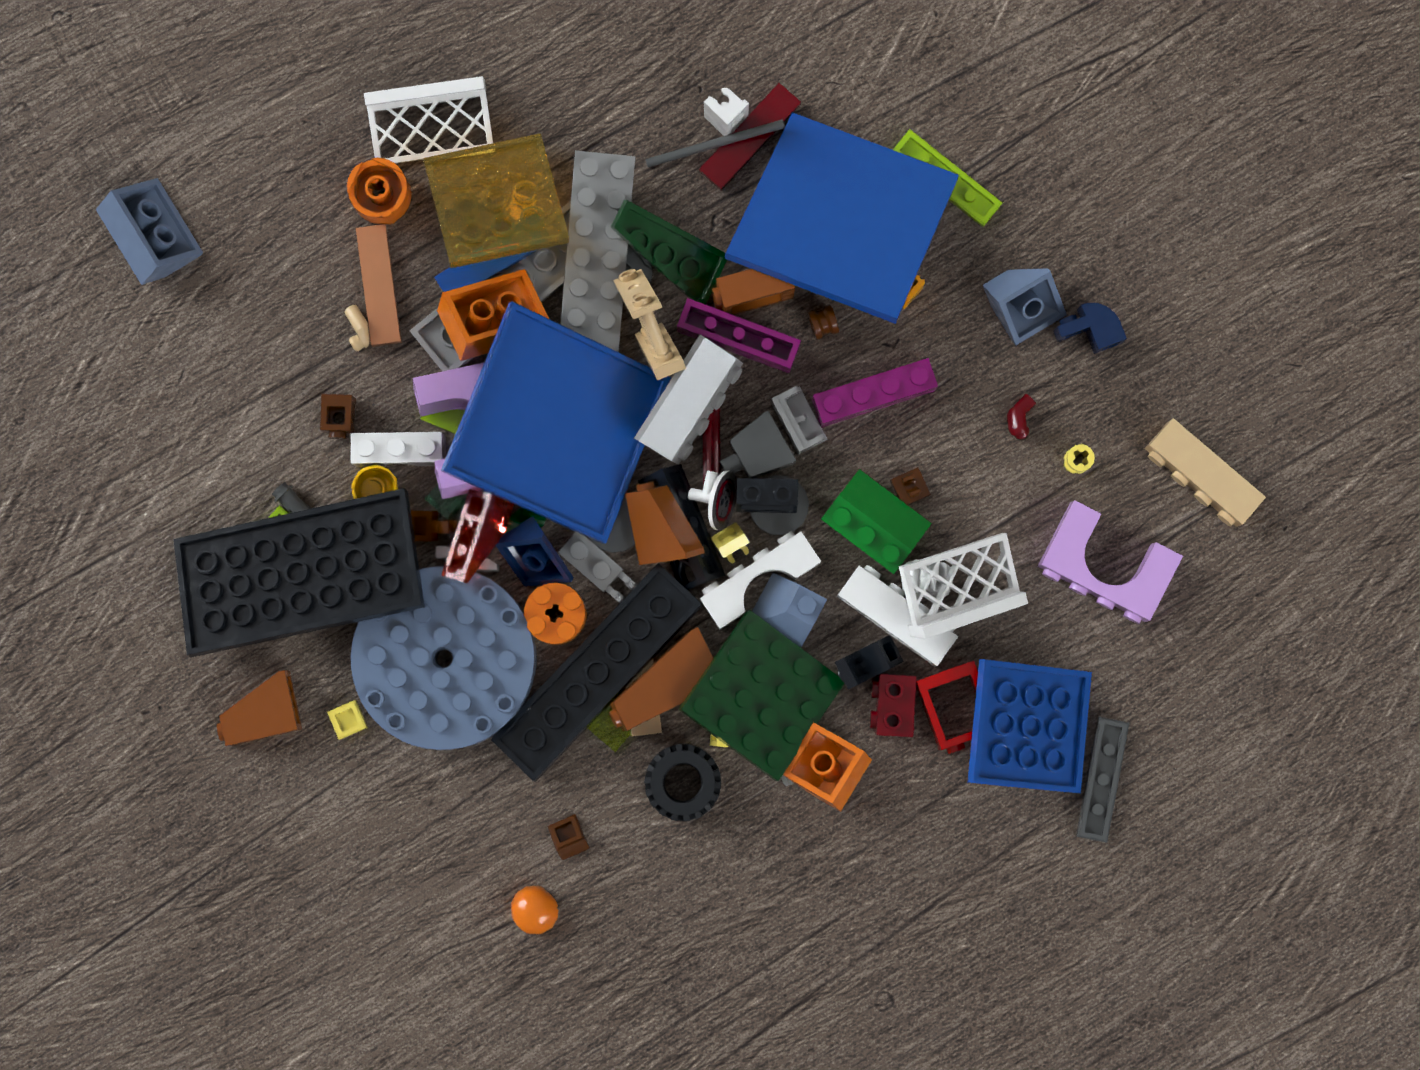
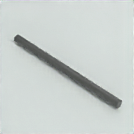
(714, 143)

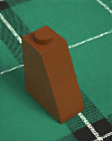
(660, 526)
(262, 713)

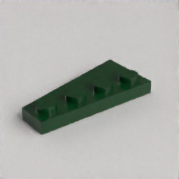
(672, 251)

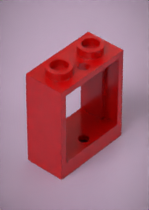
(923, 685)

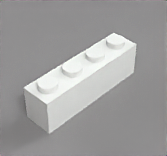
(890, 612)

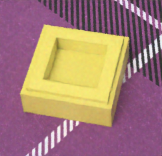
(347, 719)

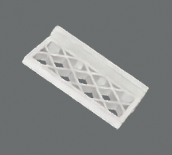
(422, 95)
(962, 612)

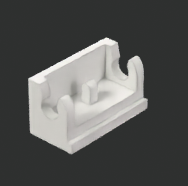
(727, 115)

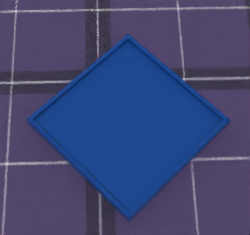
(842, 217)
(554, 423)

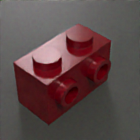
(893, 705)

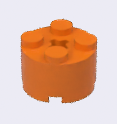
(373, 175)
(545, 599)

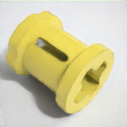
(1069, 457)

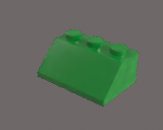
(876, 521)

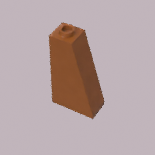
(663, 683)

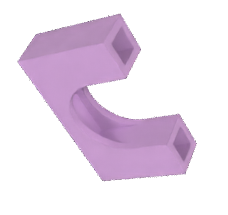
(442, 393)
(1066, 561)

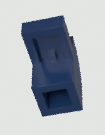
(1098, 322)

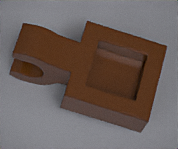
(427, 526)

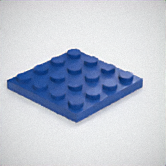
(1029, 726)

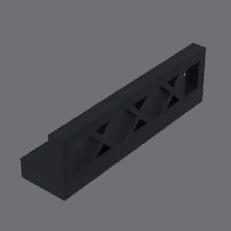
(704, 566)

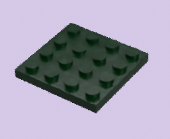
(761, 695)

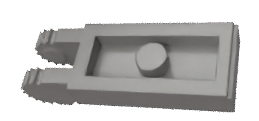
(595, 565)

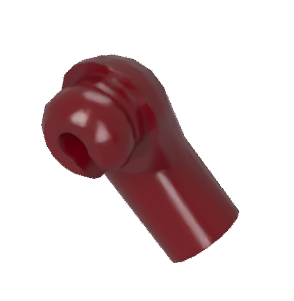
(1017, 417)

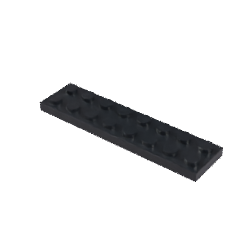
(596, 672)

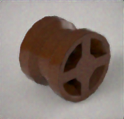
(823, 322)

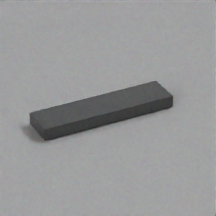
(1102, 779)

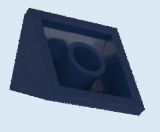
(533, 555)

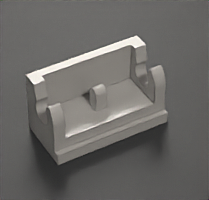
(798, 419)

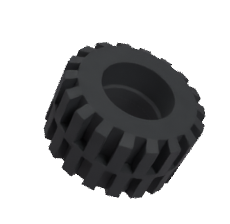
(674, 808)

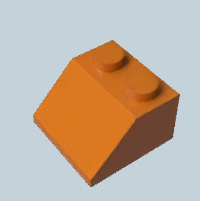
(827, 766)

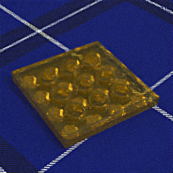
(496, 200)

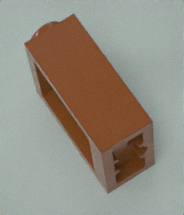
(749, 291)

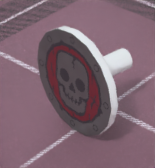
(721, 496)

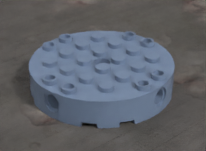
(455, 704)

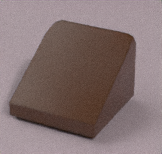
(568, 837)

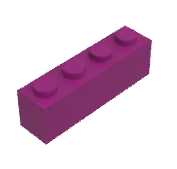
(739, 335)
(874, 392)

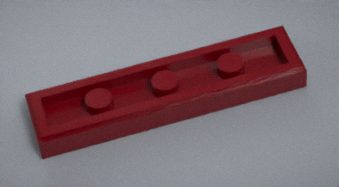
(731, 158)

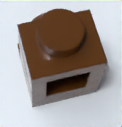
(331, 406)

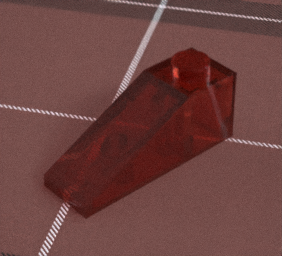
(477, 533)

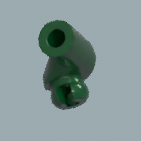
(522, 515)

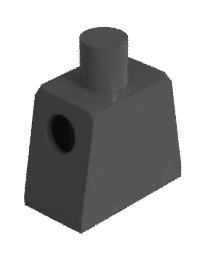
(759, 449)

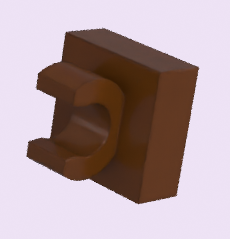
(910, 486)

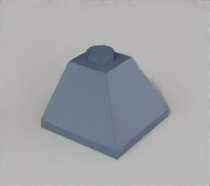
(1025, 301)
(789, 608)

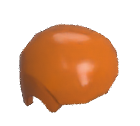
(534, 910)

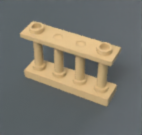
(653, 337)

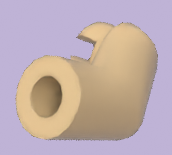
(360, 325)

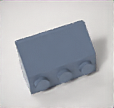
(148, 230)

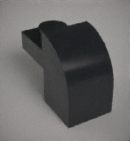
(868, 662)

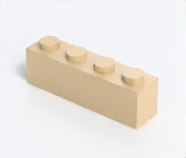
(1204, 473)

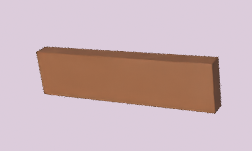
(378, 285)

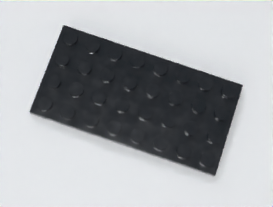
(298, 573)

